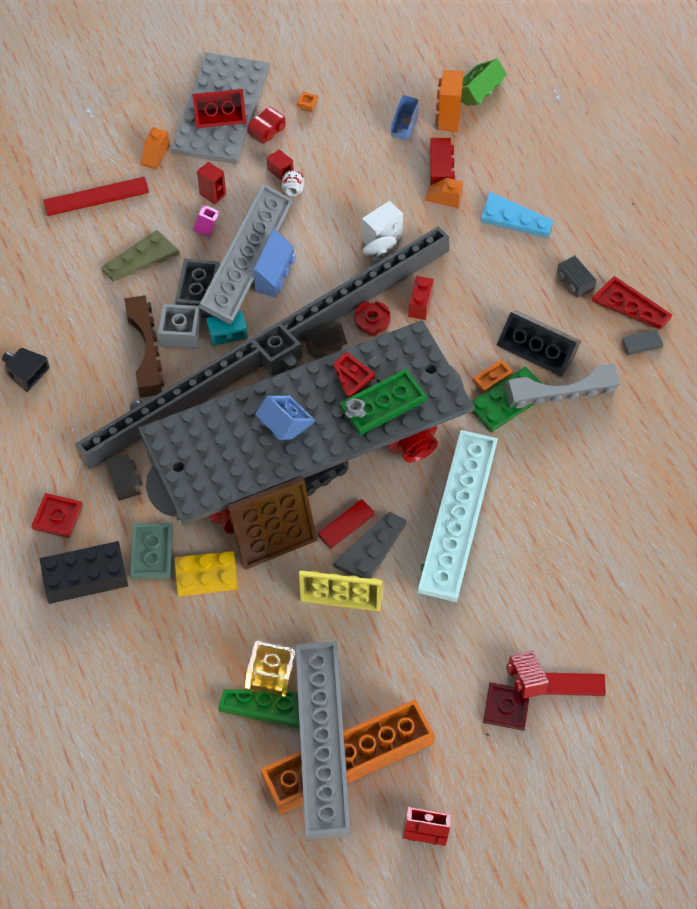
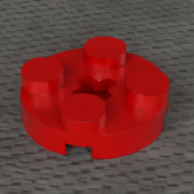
(368, 325)

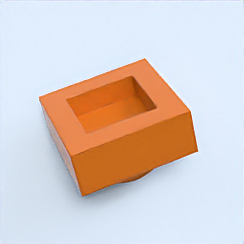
(307, 101)

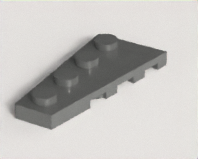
(370, 550)

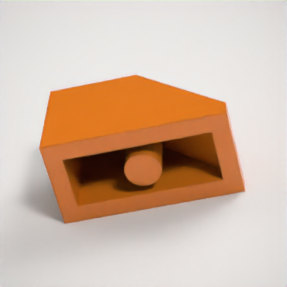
(155, 147)
(445, 192)

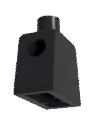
(25, 367)

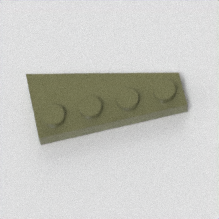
(142, 254)

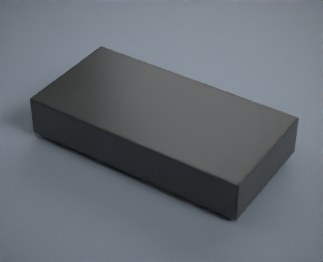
(642, 342)

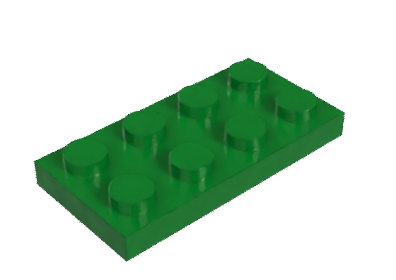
(386, 401)
(493, 406)

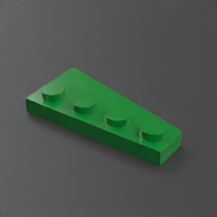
(262, 706)

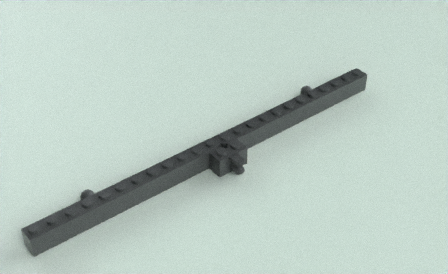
(273, 348)

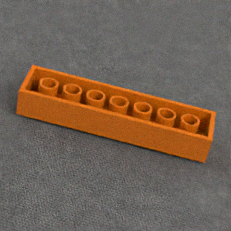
(367, 749)

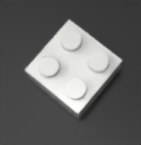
(383, 222)

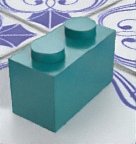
(222, 332)

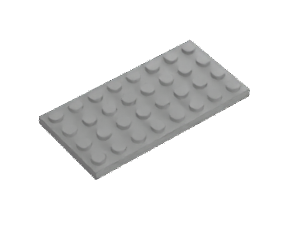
(226, 141)

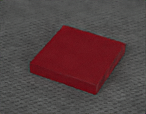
(505, 707)

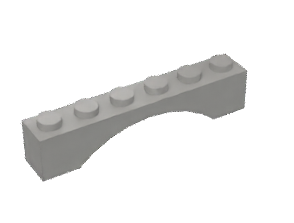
(526, 391)

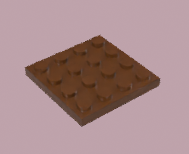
(272, 522)

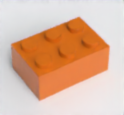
(450, 100)

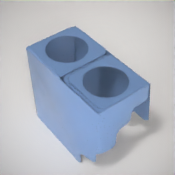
(409, 108)

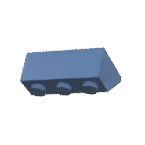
(273, 265)

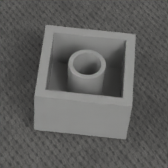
(179, 326)

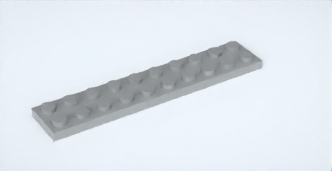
(237, 267)
(322, 741)

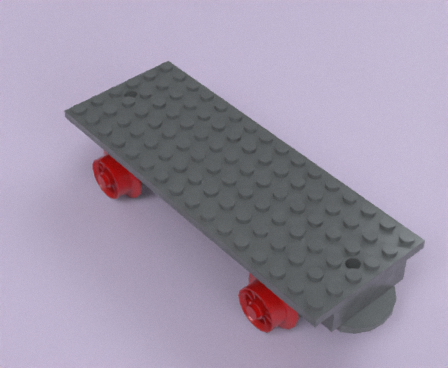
(226, 454)

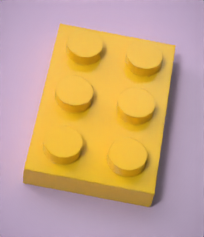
(206, 573)

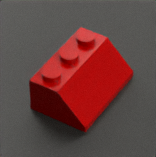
(219, 108)

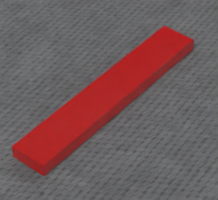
(96, 196)

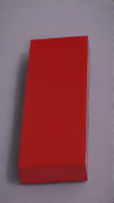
(346, 523)
(576, 684)

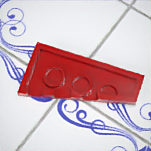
(629, 302)

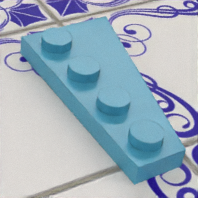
(510, 215)

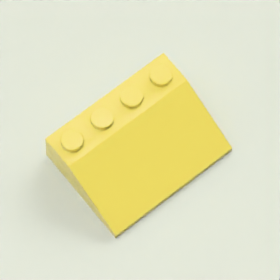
(341, 590)

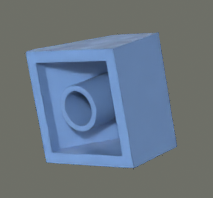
(283, 416)

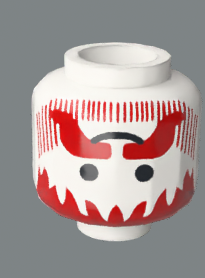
(292, 182)

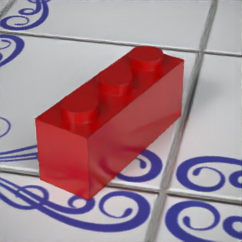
(440, 159)

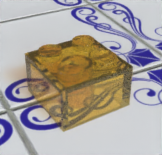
(270, 668)

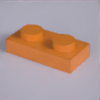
(492, 376)

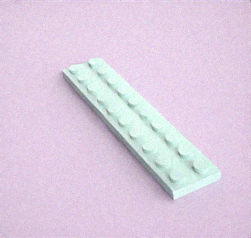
(457, 516)

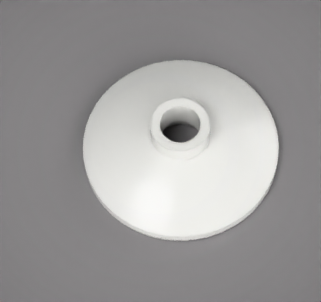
(379, 247)

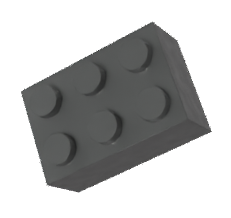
(194, 282)

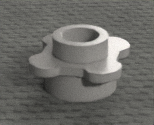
(351, 405)

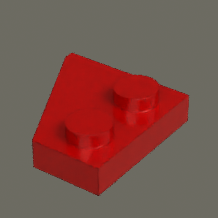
(352, 374)

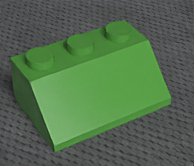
(481, 81)

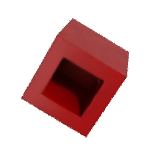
(279, 163)

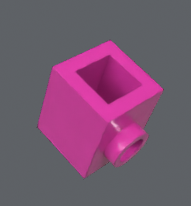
(206, 220)

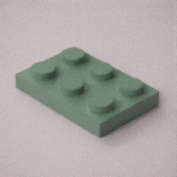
(151, 551)

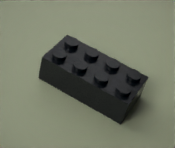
(83, 572)

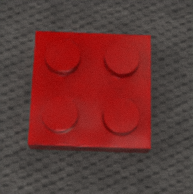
(57, 515)

